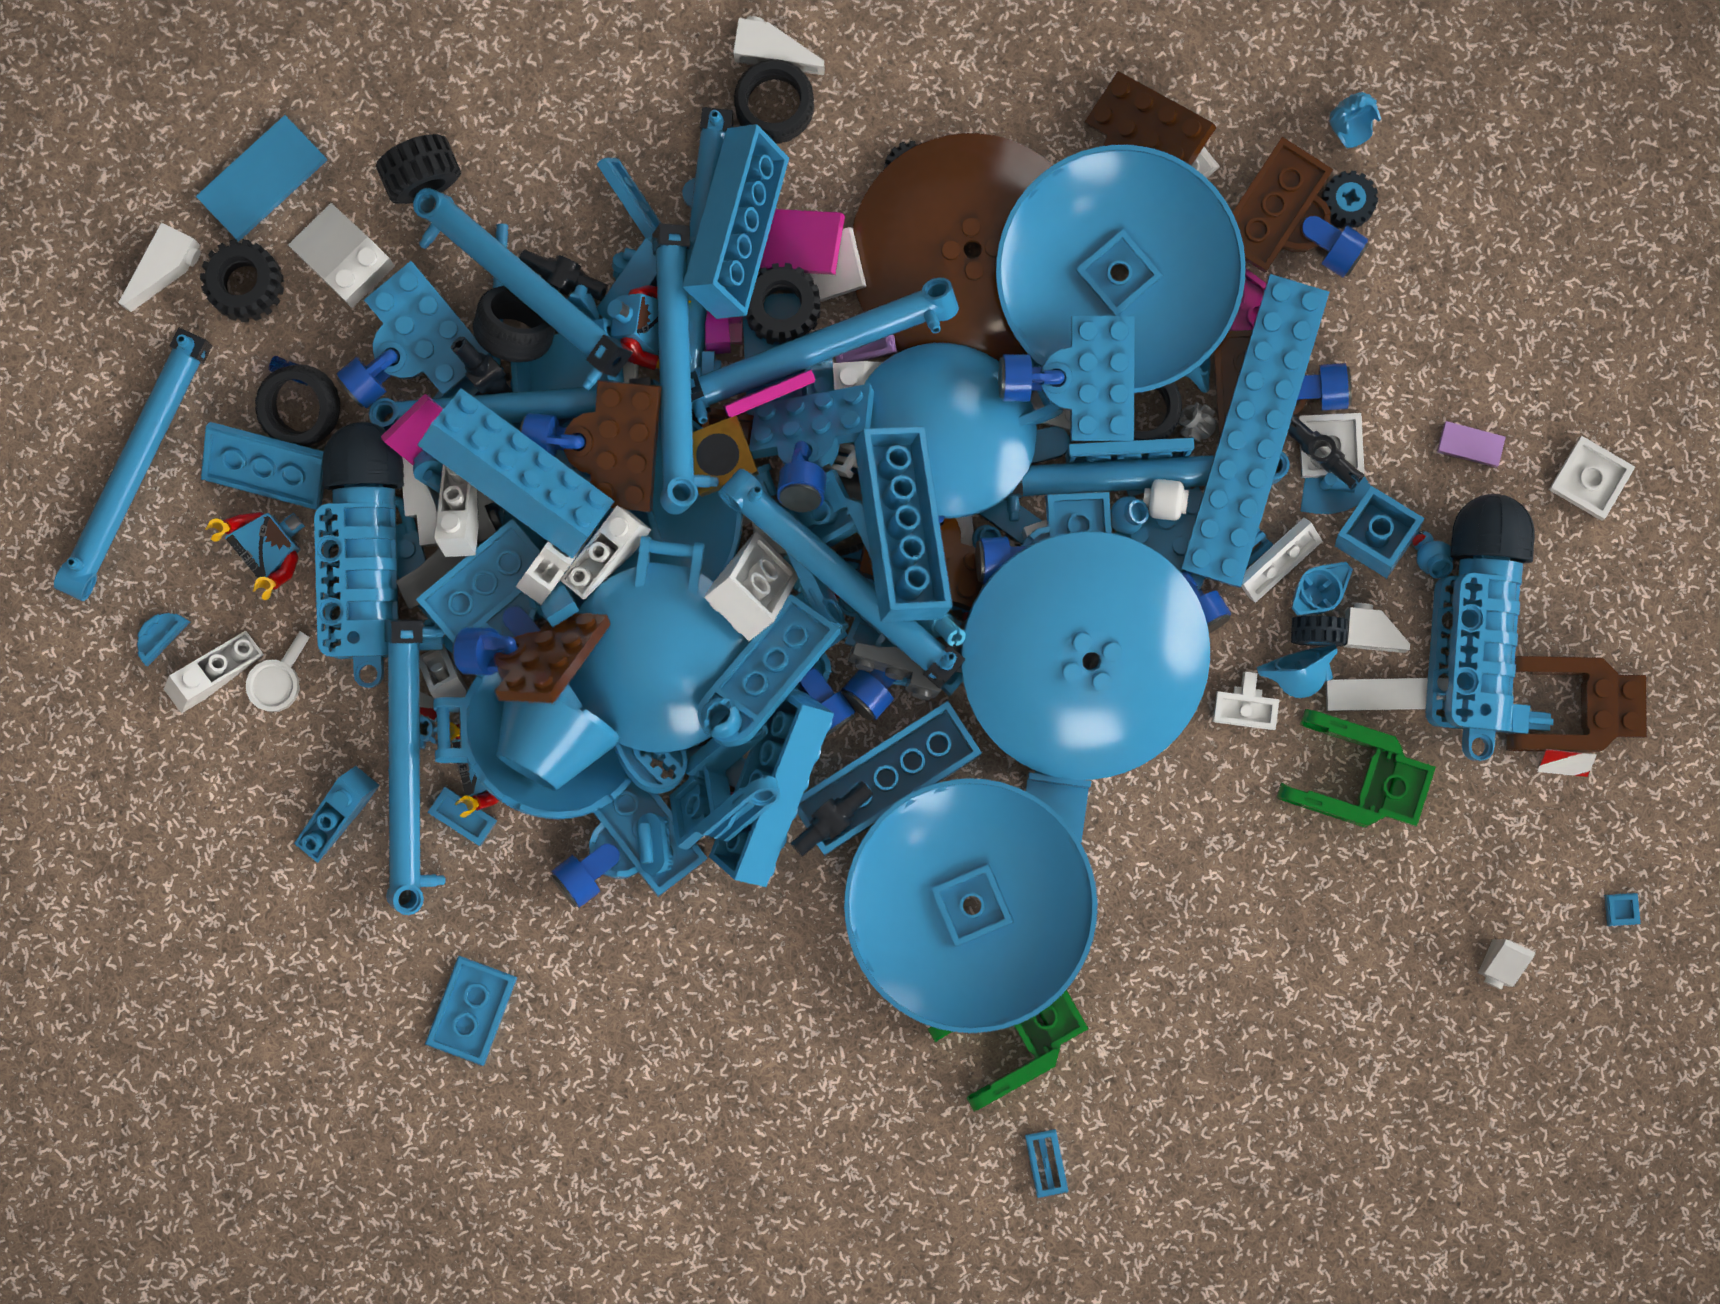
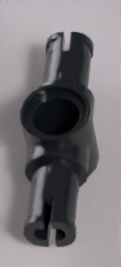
(563, 274)
(481, 368)
(1334, 462)
(831, 818)

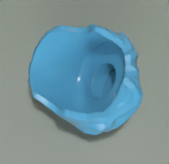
(1354, 118)

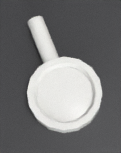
(274, 683)

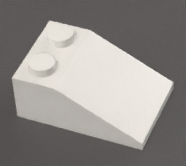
(342, 255)
(752, 587)

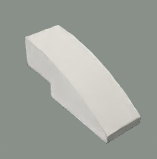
(420, 503)
(546, 572)

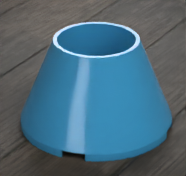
(551, 740)

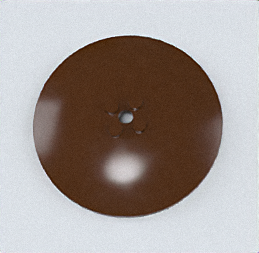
(922, 218)

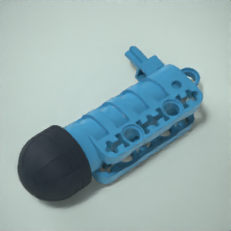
(363, 486)
(1492, 542)

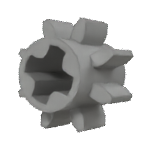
(1197, 421)

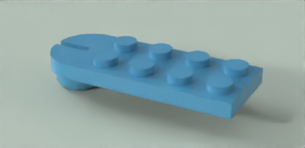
(765, 673)

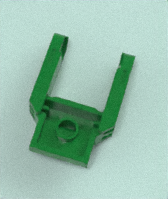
(1392, 784)
(1042, 1037)

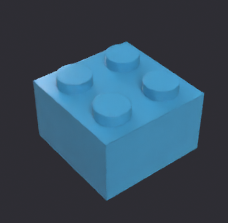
(1379, 532)

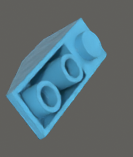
(336, 812)

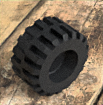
(417, 165)
(225, 263)
(789, 280)

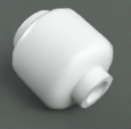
(1166, 499)

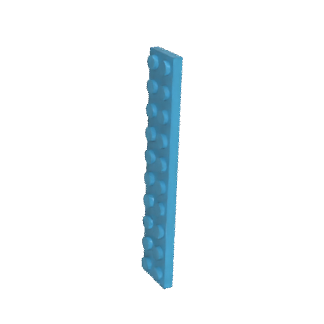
(1254, 431)

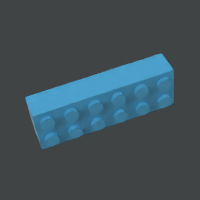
(736, 222)
(515, 473)
(902, 524)
(789, 756)
(897, 767)

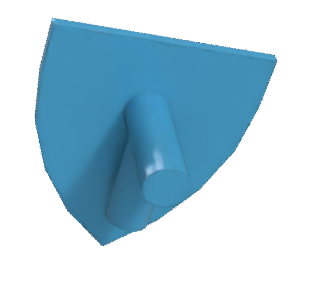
(1331, 495)

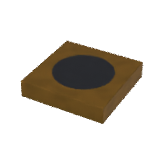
(720, 452)

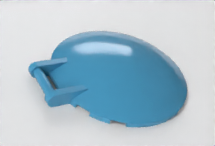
(972, 436)
(657, 652)
(479, 734)

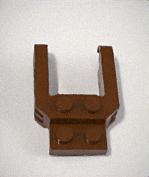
(1609, 705)

